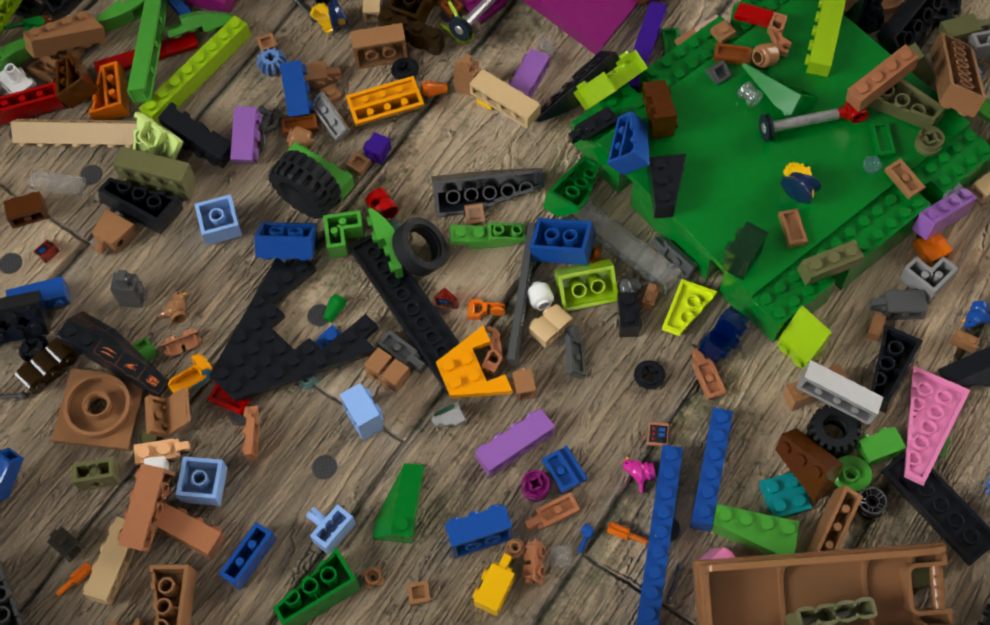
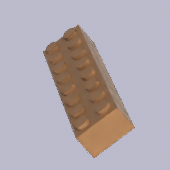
(957, 75)

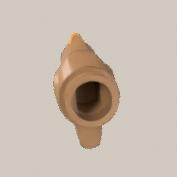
(175, 309)

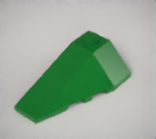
(788, 98)
(573, 189)
(399, 511)

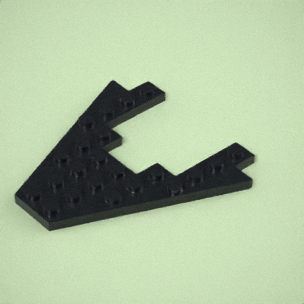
(263, 361)

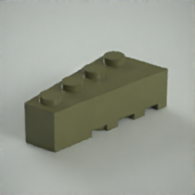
(909, 105)

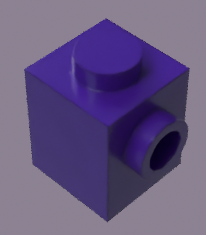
(377, 148)

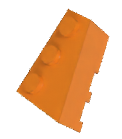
(112, 98)

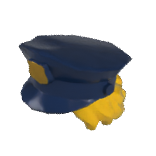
(329, 16)
(799, 182)

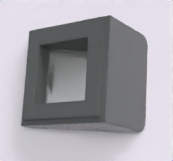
(718, 72)

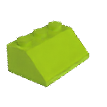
(586, 285)

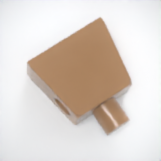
(112, 232)

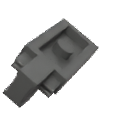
(676, 256)
(401, 351)
(574, 353)

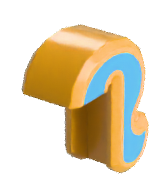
(194, 376)

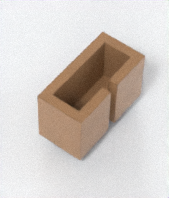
(389, 373)

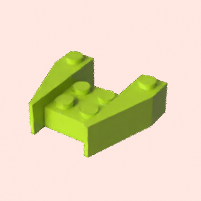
(605, 84)

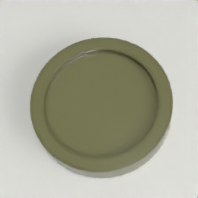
(143, 437)

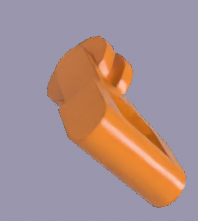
(497, 309)

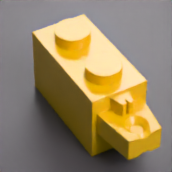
(495, 586)

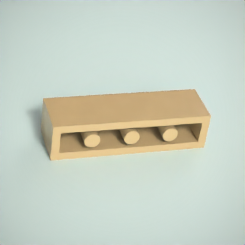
(505, 98)
(109, 568)

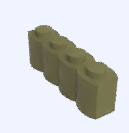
(834, 614)

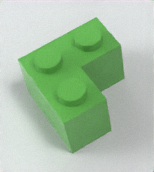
(340, 228)

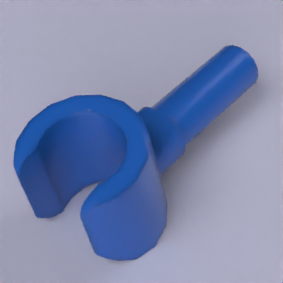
(588, 532)

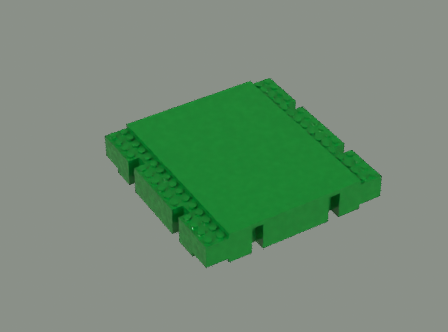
(738, 176)

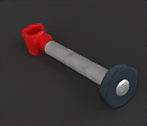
(461, 27)
(769, 127)

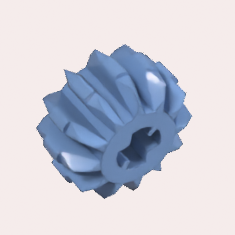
(269, 61)

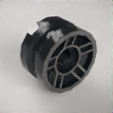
(875, 496)

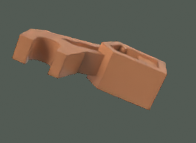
(778, 21)
(488, 367)

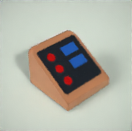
(657, 434)

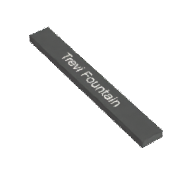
(521, 301)

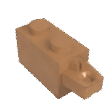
(464, 72)
(320, 75)

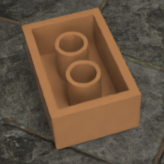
(378, 45)

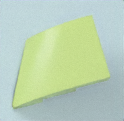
(155, 138)

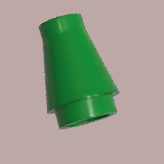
(334, 307)

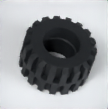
(845, 422)

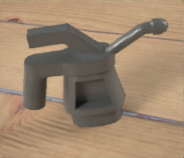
(264, 127)

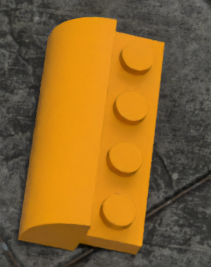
(384, 101)

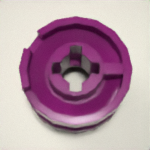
(539, 492)

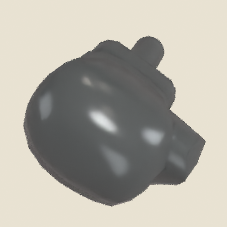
(631, 285)

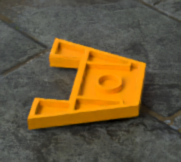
(463, 372)

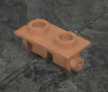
(174, 344)
(535, 571)

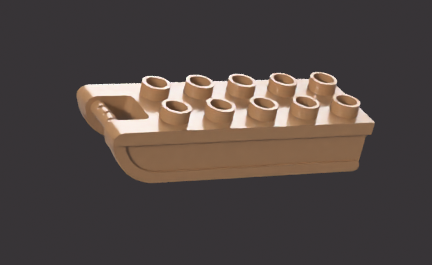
(770, 586)

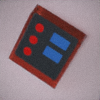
(46, 251)
(446, 299)

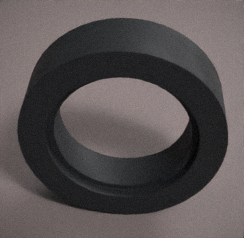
(405, 254)

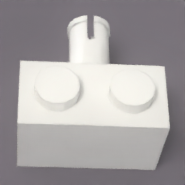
(15, 79)

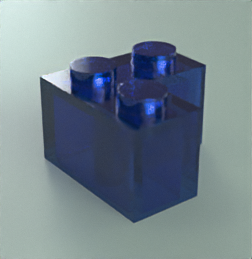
(724, 335)

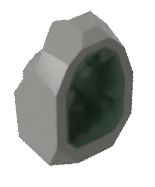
(449, 416)

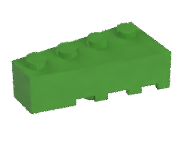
(756, 530)

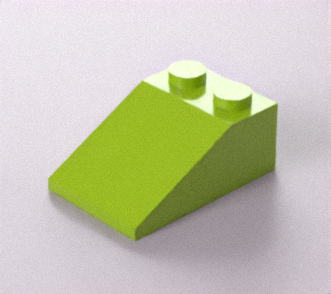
(804, 338)

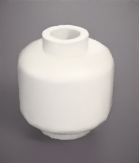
(540, 295)

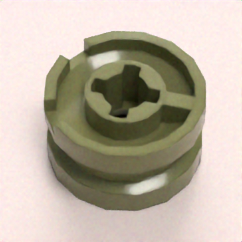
(926, 147)

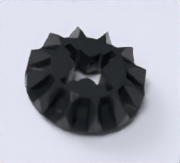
(400, 65)
(25, 351)
(653, 368)

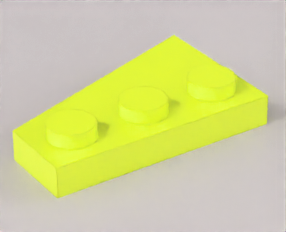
(686, 306)

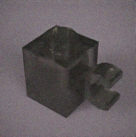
(65, 544)

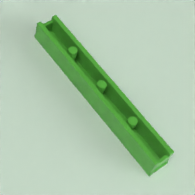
(147, 50)

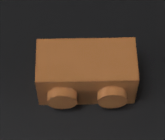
(650, 296)
(877, 324)
(965, 341)

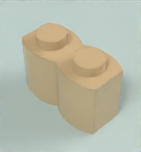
(550, 325)

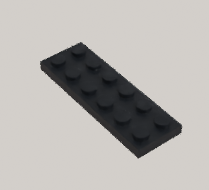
(943, 511)

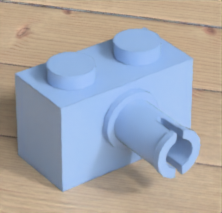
(331, 528)

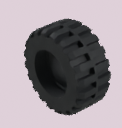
(304, 184)

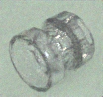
(750, 94)

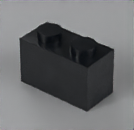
(628, 314)

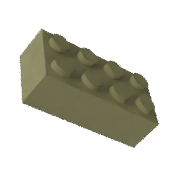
(155, 172)

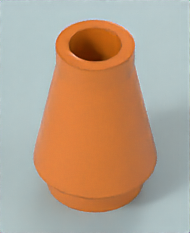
(432, 88)

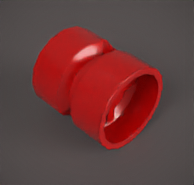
(382, 203)

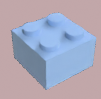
(218, 220)
(362, 411)
(201, 481)

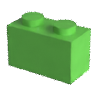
(880, 446)

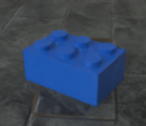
(286, 240)
(563, 241)
(479, 530)

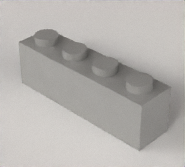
(839, 392)

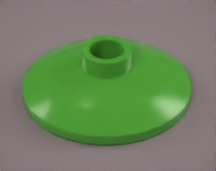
(856, 468)

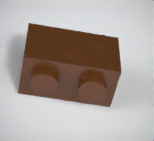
(26, 209)

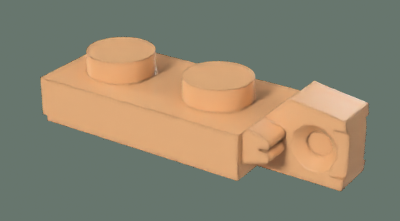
(169, 448)

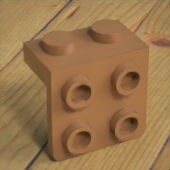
(167, 415)

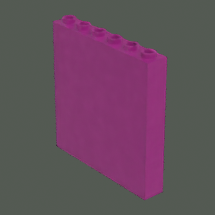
(586, 21)

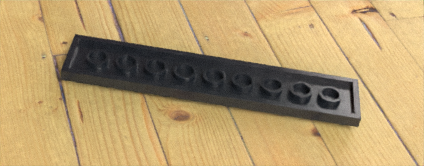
(407, 304)

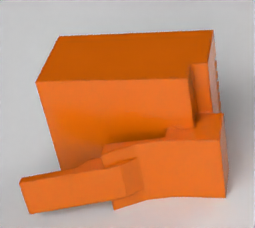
(932, 249)

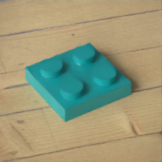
(784, 496)

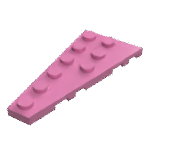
(931, 416)

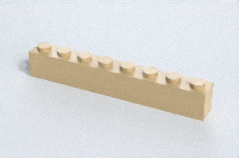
(73, 132)

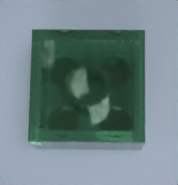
(744, 250)

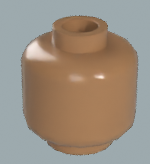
(765, 55)
(300, 136)

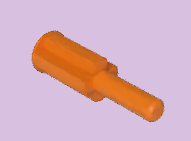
(624, 533)
(76, 577)

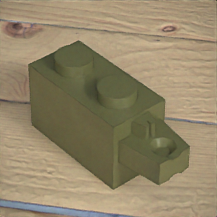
(963, 27)

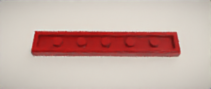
(168, 49)

